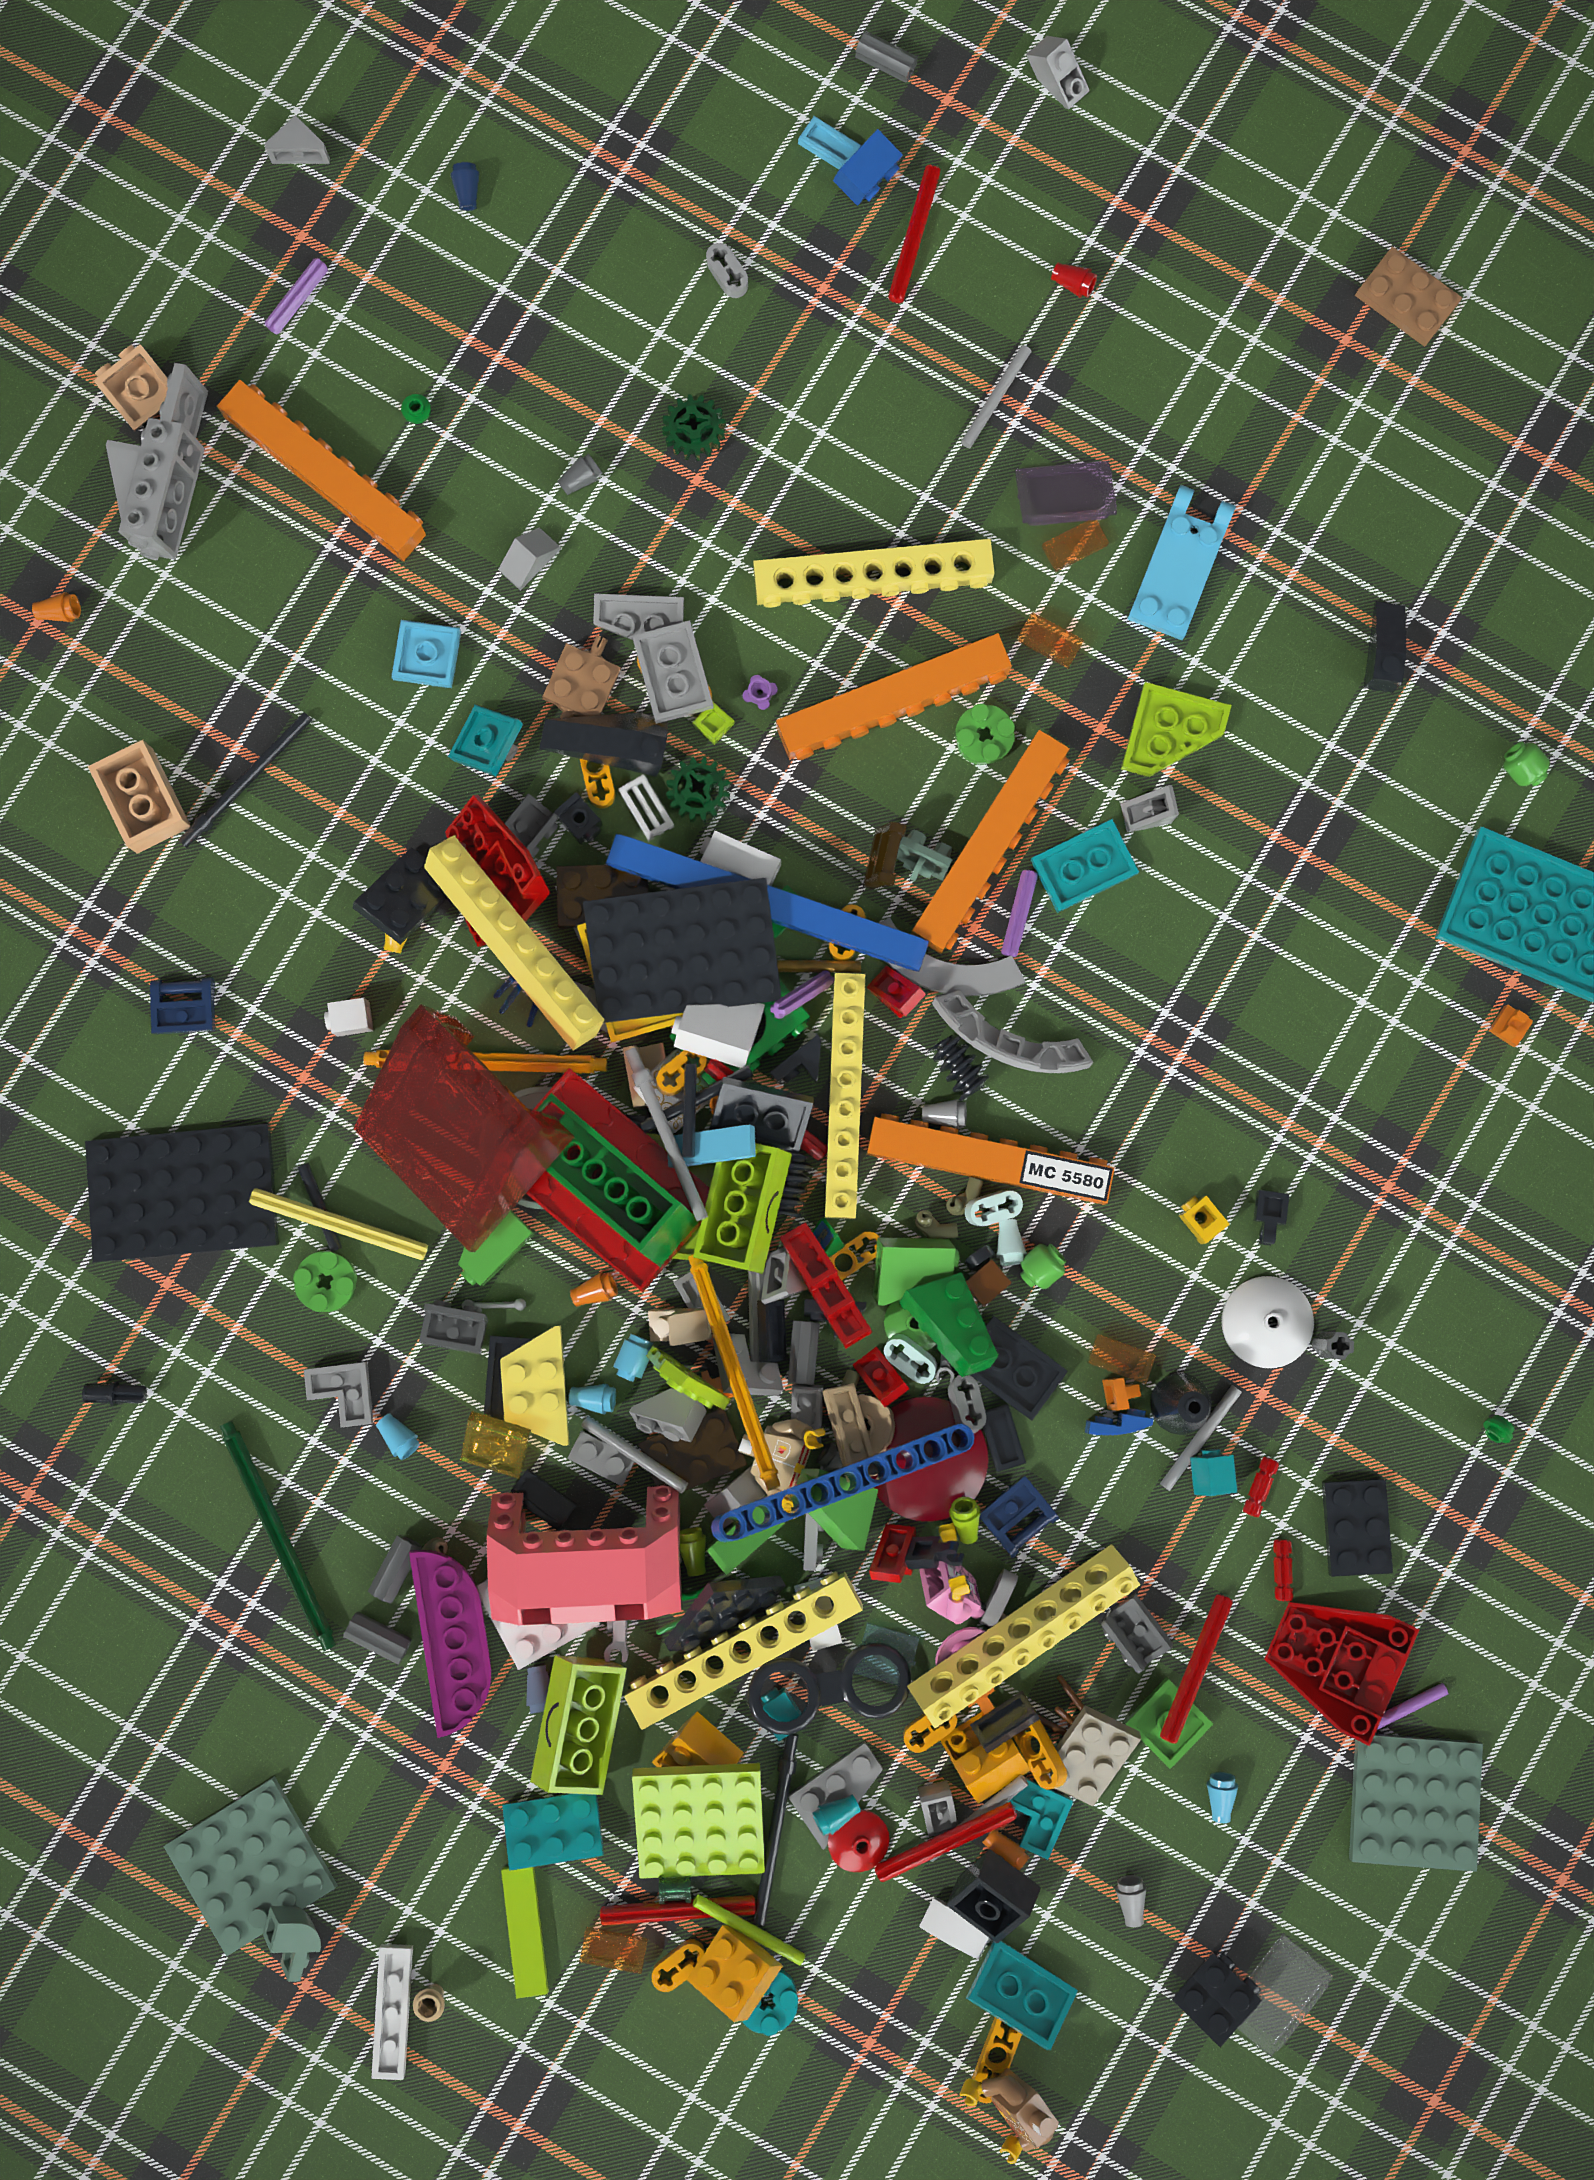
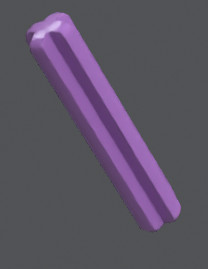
(296, 296)
(1019, 913)
(802, 994)

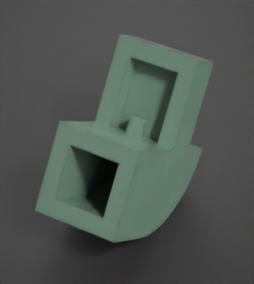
(293, 1934)

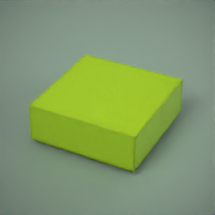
(713, 723)

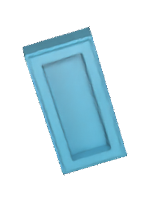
(827, 143)

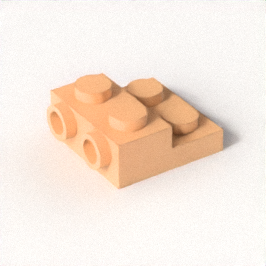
(133, 385)

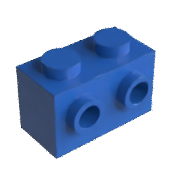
(868, 167)

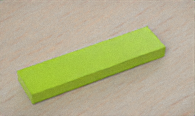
(525, 1932)

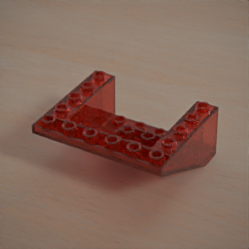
(455, 1128)

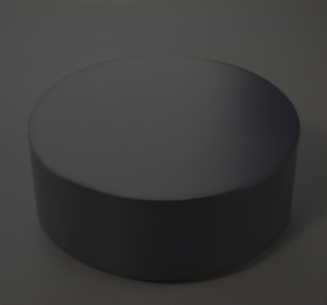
(979, 1257)

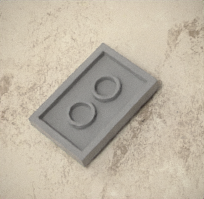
(672, 672)

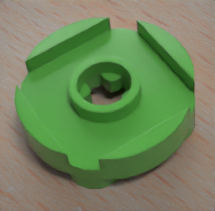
(1000, 727)
(342, 1285)

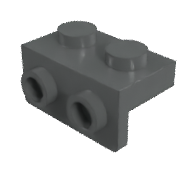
(531, 823)
(453, 1328)
(1135, 1633)

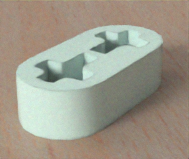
(992, 1201)
(914, 1353)

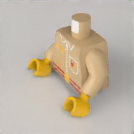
(790, 1448)

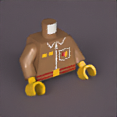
(1020, 2108)

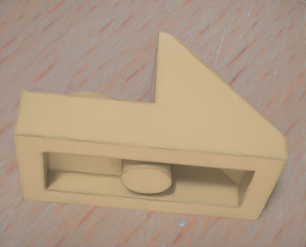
(679, 1325)

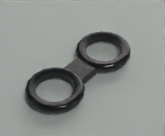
(829, 1688)

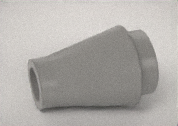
(947, 1113)
(1131, 1896)

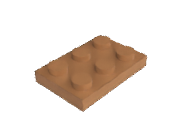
(1408, 296)

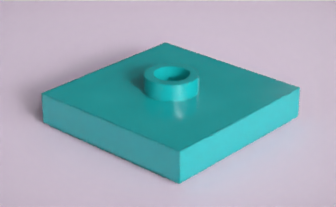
(485, 740)

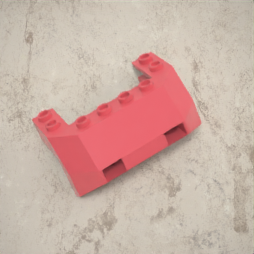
(584, 1572)

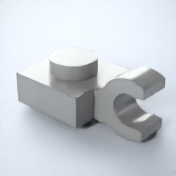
(619, 1640)

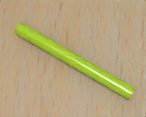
(749, 1929)

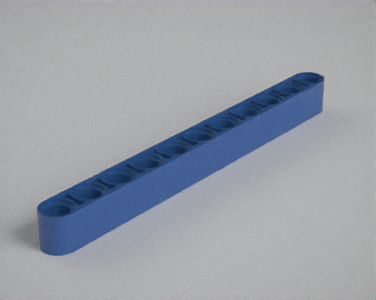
(786, 908)

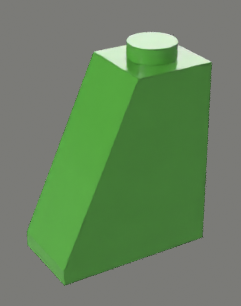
(495, 1250)
(909, 1264)
(846, 1519)
(731, 1554)

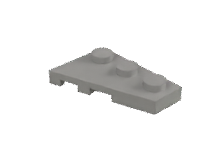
(635, 613)
(844, 1777)

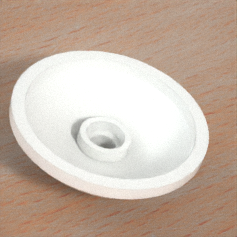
(1247, 1326)

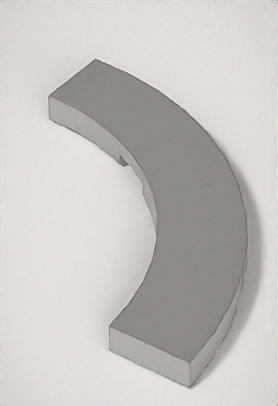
(970, 979)
(1006, 1046)

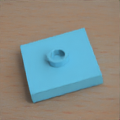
(426, 654)

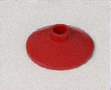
(862, 1827)

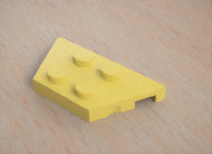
(536, 1387)

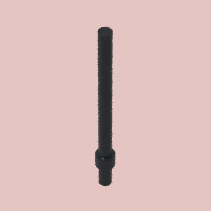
(204, 821)
(786, 1766)

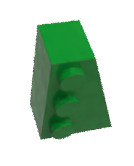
(953, 1322)

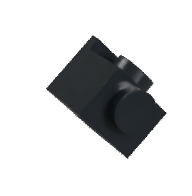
(569, 810)

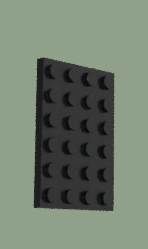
(682, 949)
(180, 1193)

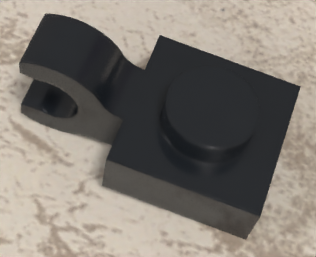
(1271, 1210)
(928, 1551)

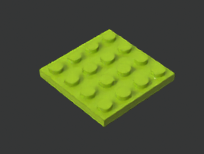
(699, 1820)

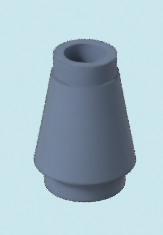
(537, 1688)

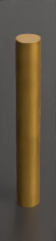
(819, 966)

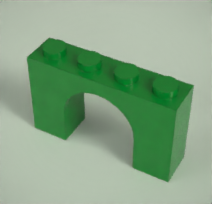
(772, 1040)

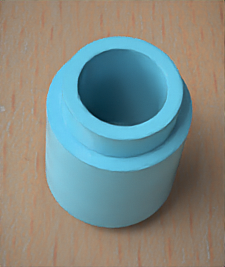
(632, 1357)

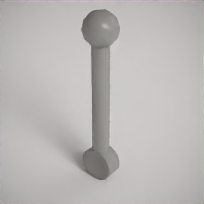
(519, 1304)

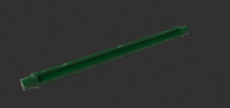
(277, 1536)

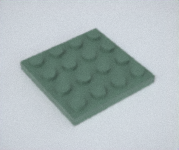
(1416, 1802)
(247, 1861)

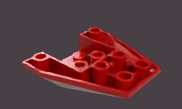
(500, 857)
(1342, 1662)

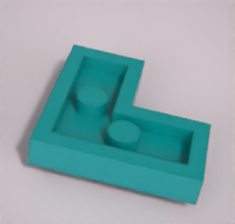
(1047, 1816)

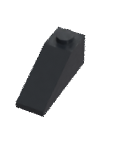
(1386, 648)

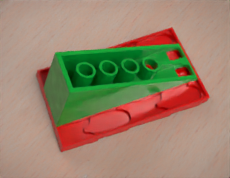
(614, 1185)

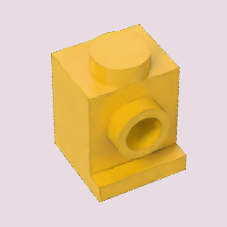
(1213, 1222)

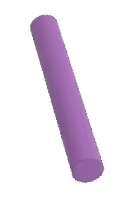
(1413, 1704)

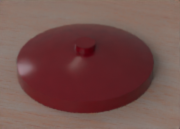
(933, 1489)

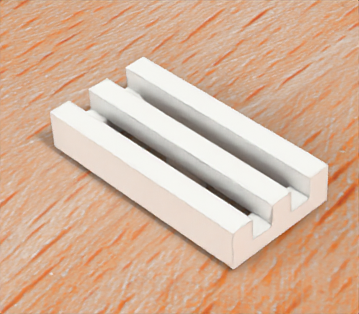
(659, 829)

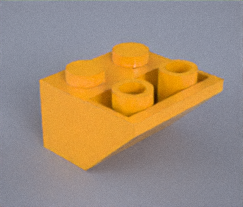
(696, 1745)
(983, 1772)

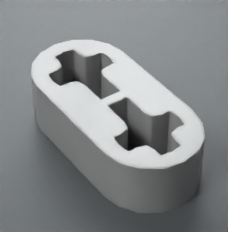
(732, 267)
(967, 1404)
(998, 1598)

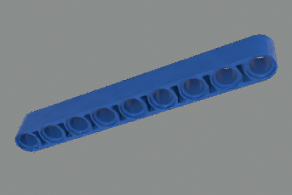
(830, 1486)

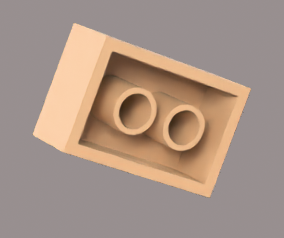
(139, 796)

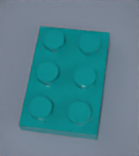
(1084, 866)
(552, 1830)
(1022, 1994)

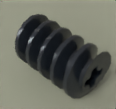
(959, 1065)
(792, 1185)

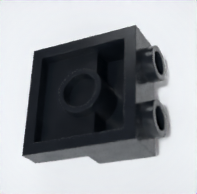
(1218, 1997)

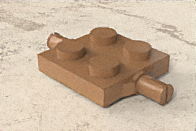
(582, 681)

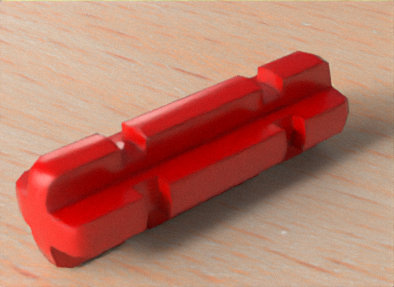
(1260, 1487)
(1283, 1569)

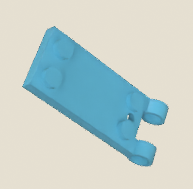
(1179, 567)

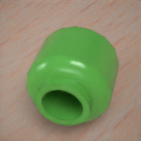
(1526, 764)
(1042, 1266)

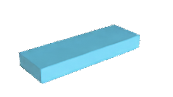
(720, 1145)

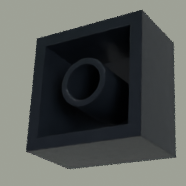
(993, 1896)

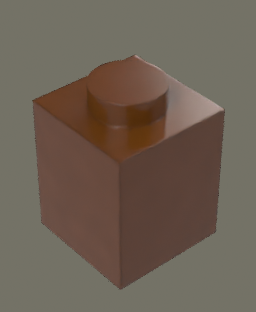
(987, 1283)

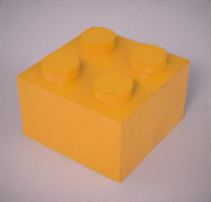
(734, 1973)

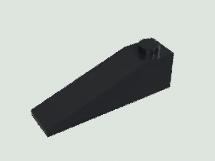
(614, 740)

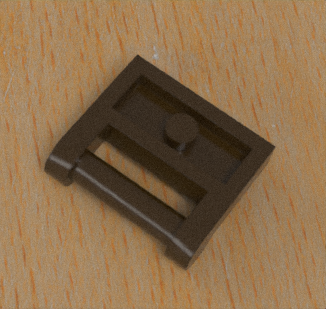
(884, 855)

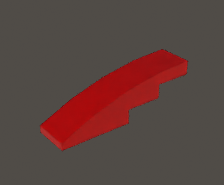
(825, 1285)

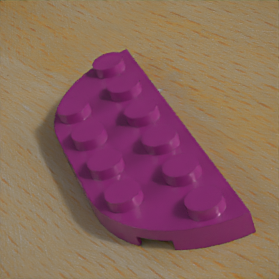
(452, 1638)

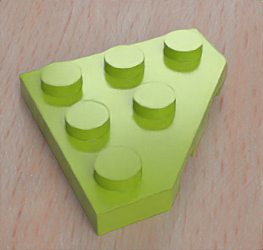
(1170, 728)
(685, 1380)

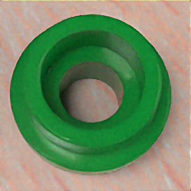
(419, 416)
(1499, 1429)

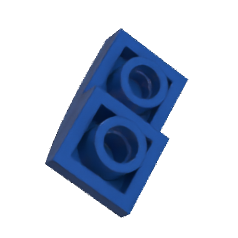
(1126, 1423)

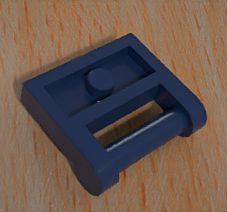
(182, 1015)
(1011, 1508)

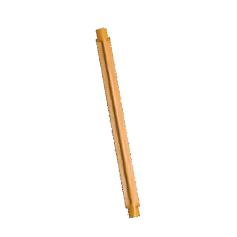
(520, 1062)
(734, 1373)

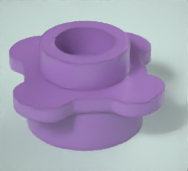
(759, 683)

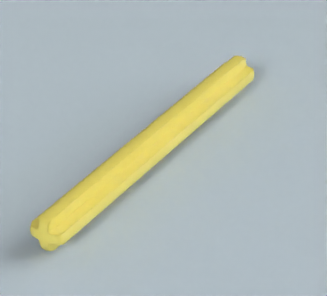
(338, 1224)

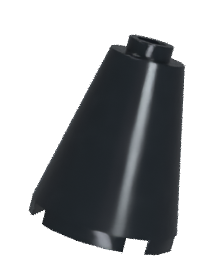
(1180, 1403)

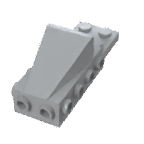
(153, 479)

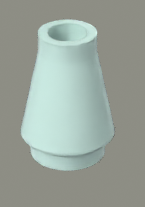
(1010, 1244)

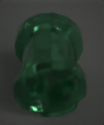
(675, 1889)

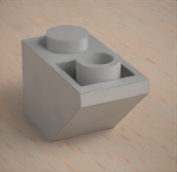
(1058, 70)
(669, 1414)

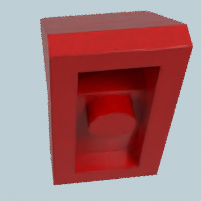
(896, 991)
(880, 1377)
(891, 1553)

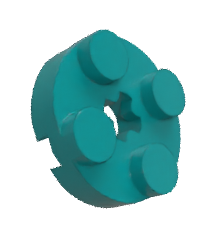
(776, 2017)

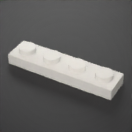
(392, 2011)

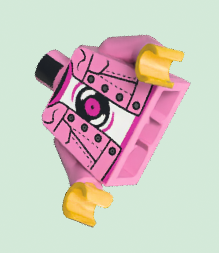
(951, 1588)

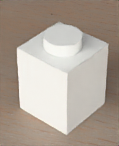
(349, 1017)

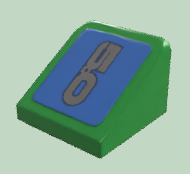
(827, 1237)

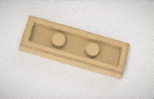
(849, 1426)

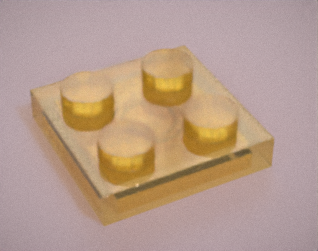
(495, 1444)

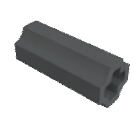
(886, 56)
(1342, 1345)
(803, 1352)
(393, 1569)
(377, 1637)

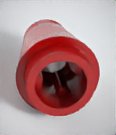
(1075, 279)

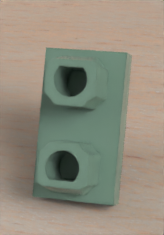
(924, 860)

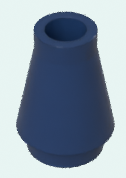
(465, 182)

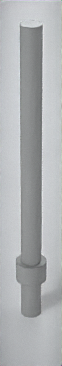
(643, 1079)

